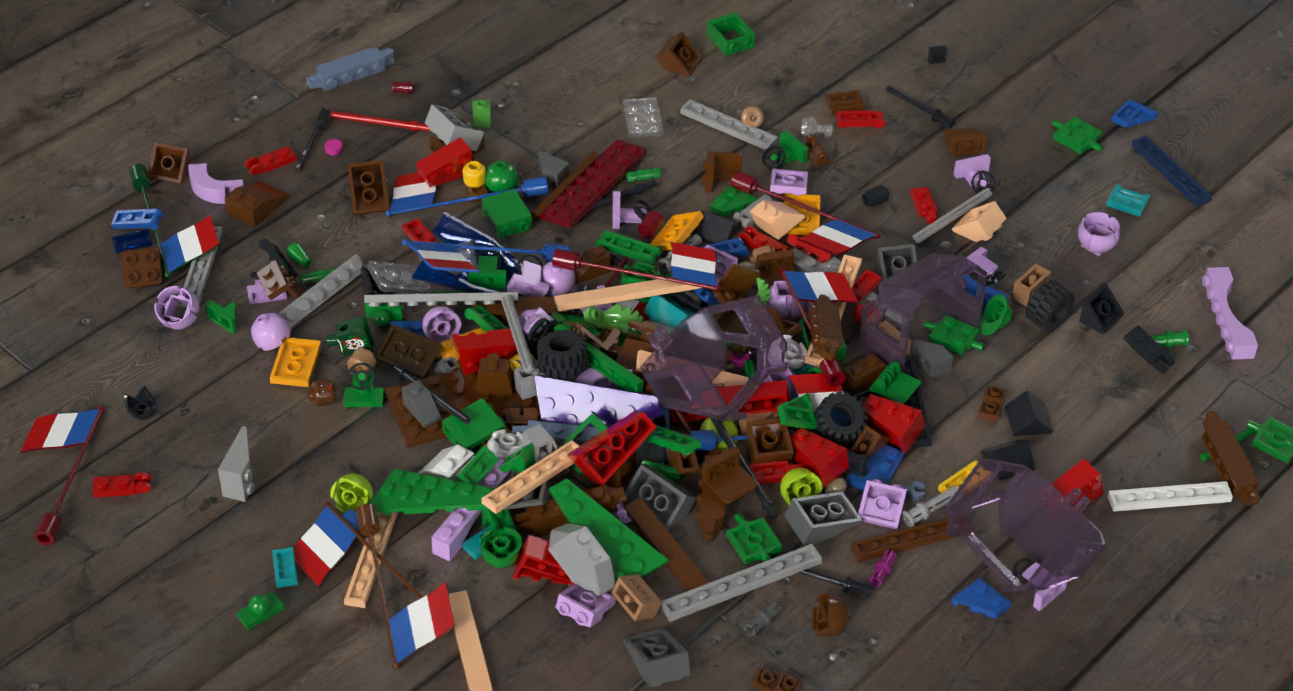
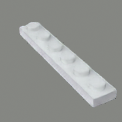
(1170, 496)

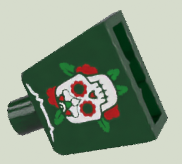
(352, 336)

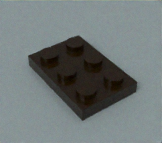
(409, 351)

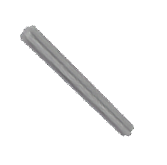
(952, 215)
(517, 333)

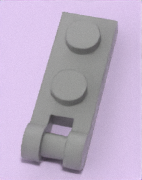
(745, 217)

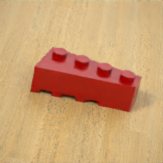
(611, 448)

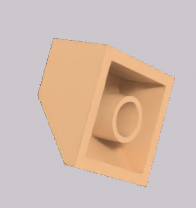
(775, 217)
(980, 222)

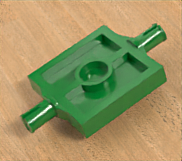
(1077, 135)
(954, 335)
(1273, 438)
(753, 540)

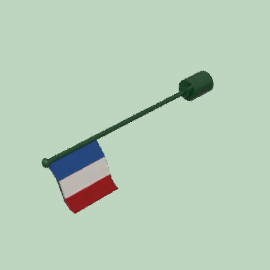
(185, 245)

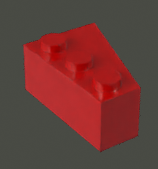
(445, 163)
(474, 347)
(894, 420)
(819, 455)
(1081, 476)
(539, 563)

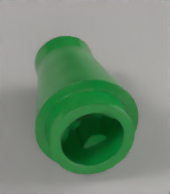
(298, 254)

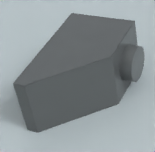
(552, 168)
(932, 357)
(420, 403)

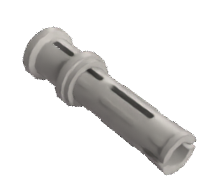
(665, 262)
(923, 510)

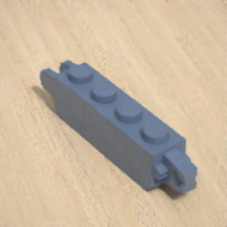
(351, 68)
(561, 432)

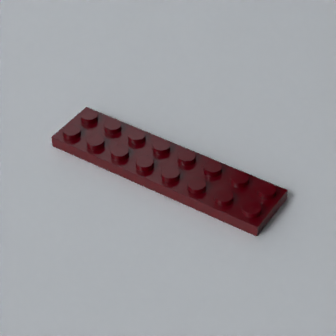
(593, 183)

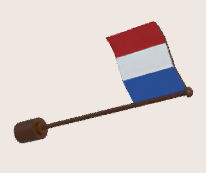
(328, 543)
(418, 622)

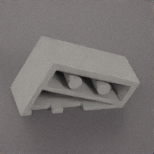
(449, 127)
(525, 381)
(542, 442)

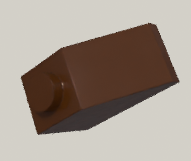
(595, 255)
(870, 442)
(683, 463)

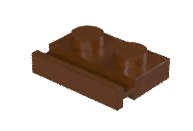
(845, 101)

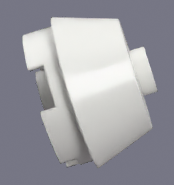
(795, 353)
(504, 444)

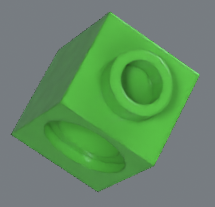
(481, 114)

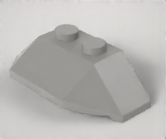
(582, 558)

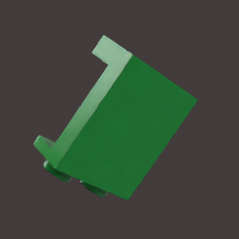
(507, 213)
(480, 429)

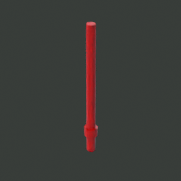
(413, 125)

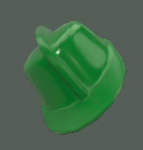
(996, 315)

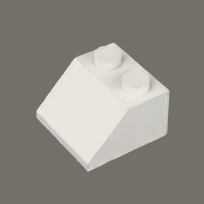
(448, 463)

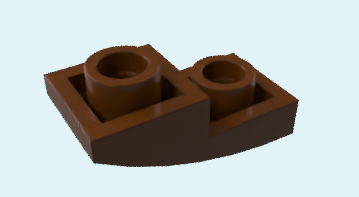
(992, 404)
(769, 681)

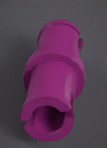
(882, 568)

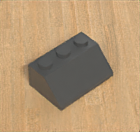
(661, 494)

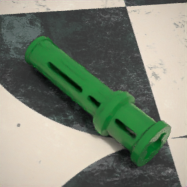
(1171, 339)

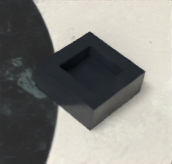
(937, 54)

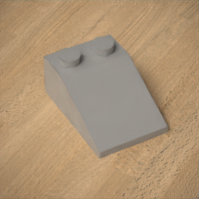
(236, 469)

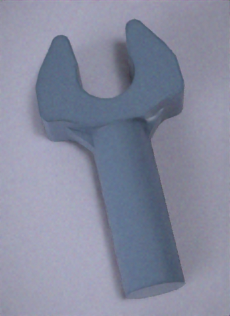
(912, 491)

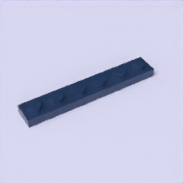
(1171, 171)

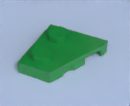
(731, 201)
(798, 413)

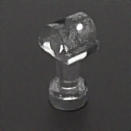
(809, 126)

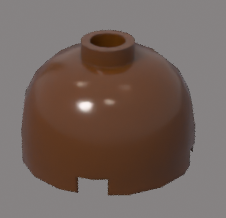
(830, 615)

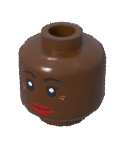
(323, 392)

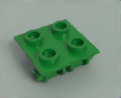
(895, 384)

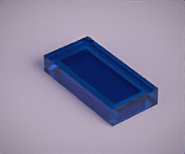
(132, 241)

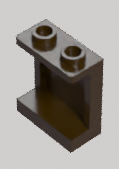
(730, 322)

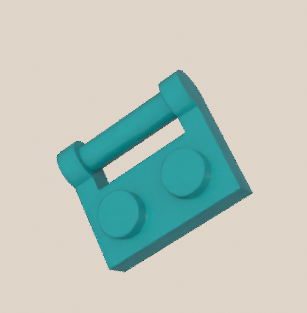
(1128, 201)

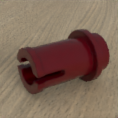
(403, 87)

